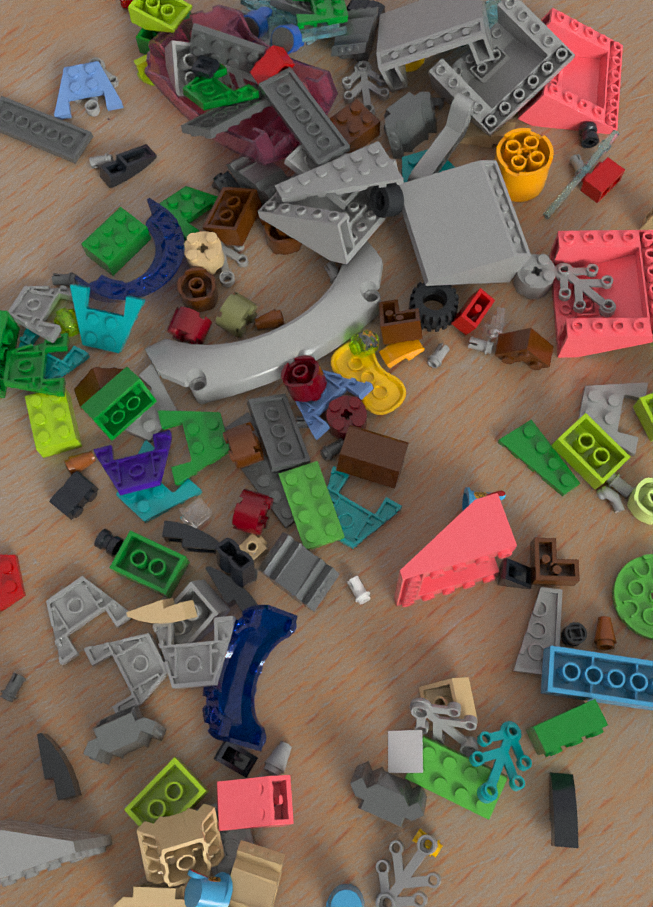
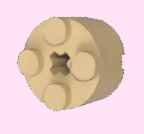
(204, 251)

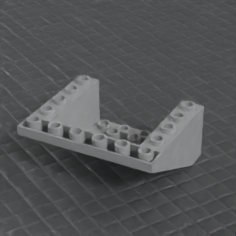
(429, 29)
(523, 63)
(323, 224)
(464, 226)
(37, 847)

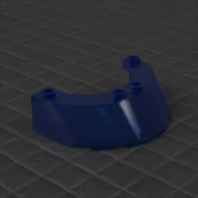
(167, 260)
(231, 703)

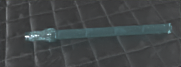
(603, 148)

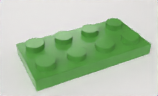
(311, 506)
(454, 778)

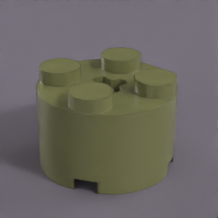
(236, 314)

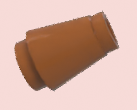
(272, 319)
(79, 462)
(605, 635)

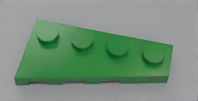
(539, 456)

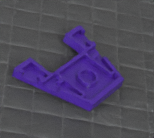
(139, 470)

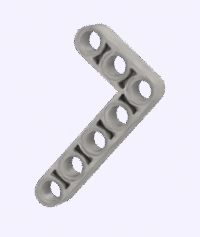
(448, 139)

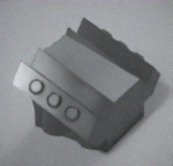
(359, 37)
(409, 122)
(257, 176)
(298, 572)
(122, 734)
(387, 795)

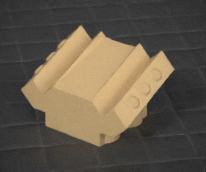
(180, 844)
(255, 876)
(154, 896)

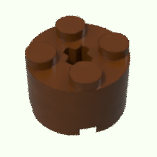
(280, 242)
(198, 289)
(244, 445)

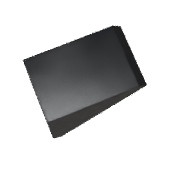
(514, 574)
(235, 758)

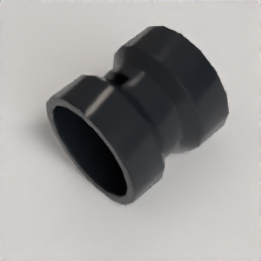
(588, 135)
(108, 542)
(571, 637)

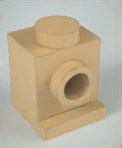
(261, 549)

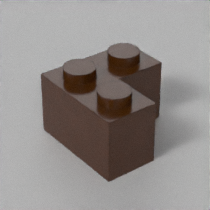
(399, 325)
(524, 346)
(93, 382)
(547, 568)

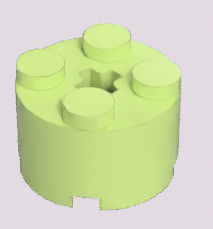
(640, 501)

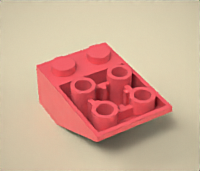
(254, 803)

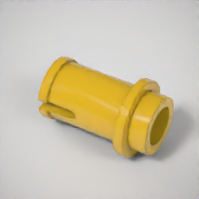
(428, 843)

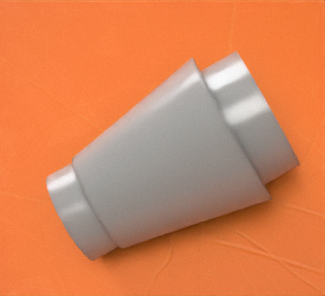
(278, 759)

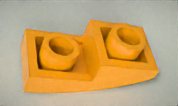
(397, 352)

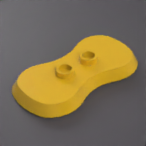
(388, 389)

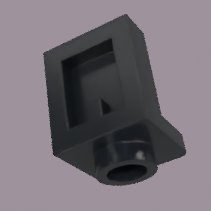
(205, 67)
(224, 180)

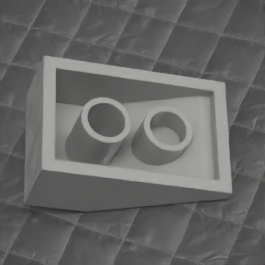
(179, 65)
(207, 605)

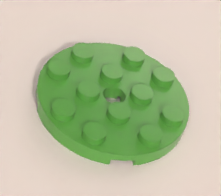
(633, 595)

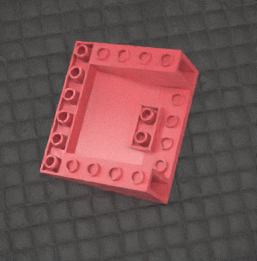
(584, 88)
(629, 261)
(459, 554)

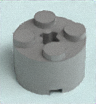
(535, 277)

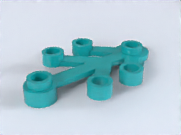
(502, 758)

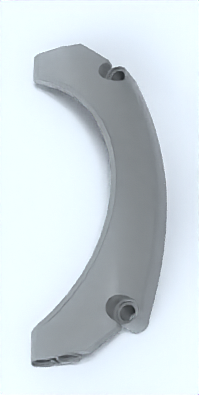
(243, 365)

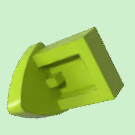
(140, 64)

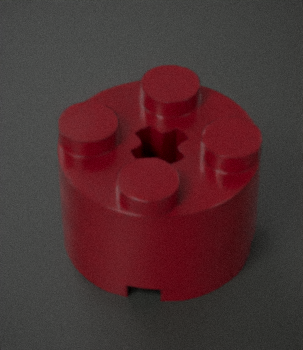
(189, 326)
(304, 379)
(343, 408)
(251, 512)

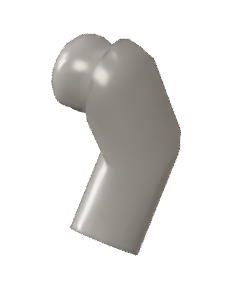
(613, 496)

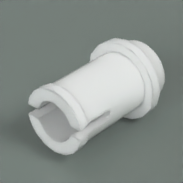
(358, 590)

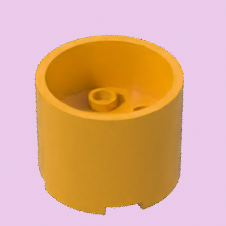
(524, 163)

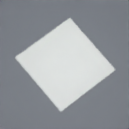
(405, 751)

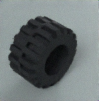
(439, 318)

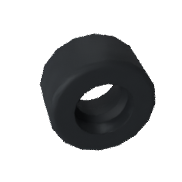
(387, 200)

